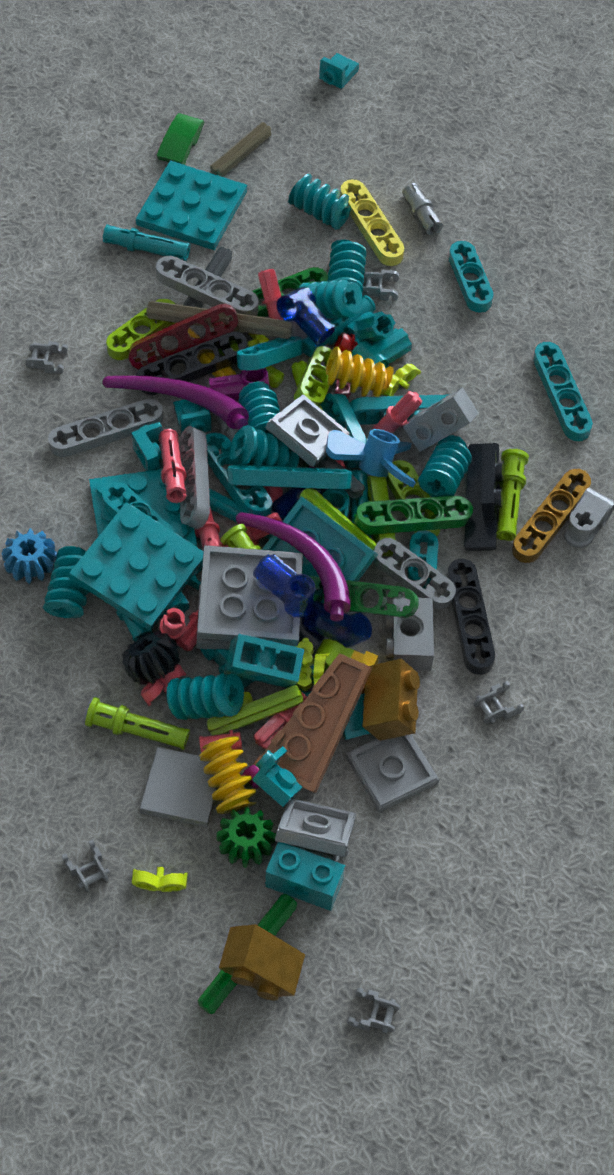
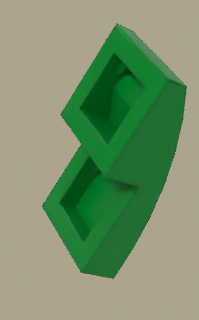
(180, 138)

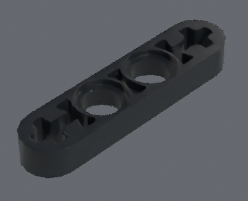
(191, 356)
(474, 615)

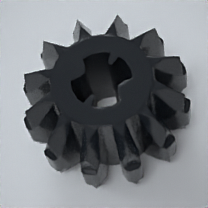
(150, 658)

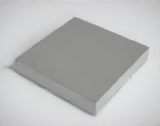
(304, 429)
(392, 770)
(178, 788)
(316, 827)

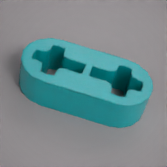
(431, 555)

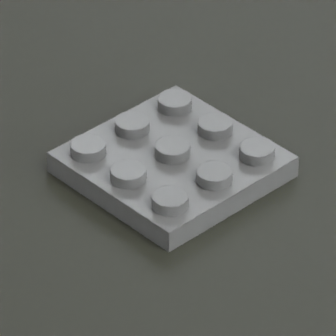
(238, 603)

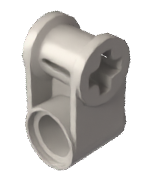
(587, 518)

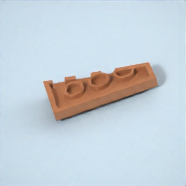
(320, 722)

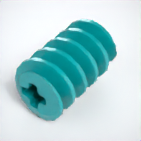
(319, 202)
(347, 262)
(336, 298)
(260, 403)
(261, 449)
(445, 467)
(64, 595)
(205, 696)

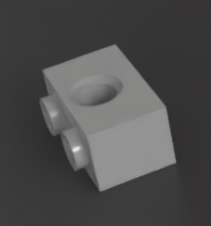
(440, 419)
(417, 649)

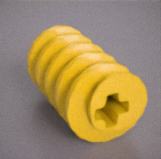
(358, 373)
(227, 775)

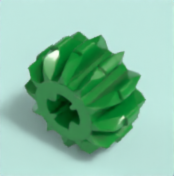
(251, 826)

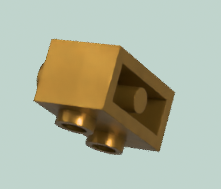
(391, 700)
(261, 961)

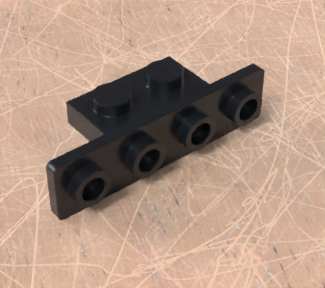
(484, 496)

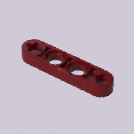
(180, 332)

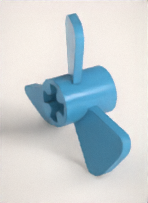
(374, 456)

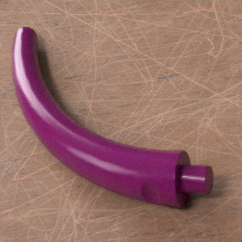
(221, 405)
(331, 577)

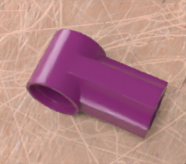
(233, 384)

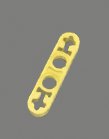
(374, 221)

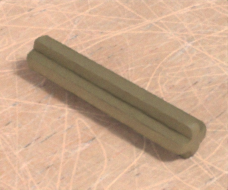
(241, 150)

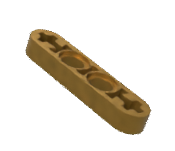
(549, 514)

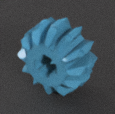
(29, 555)

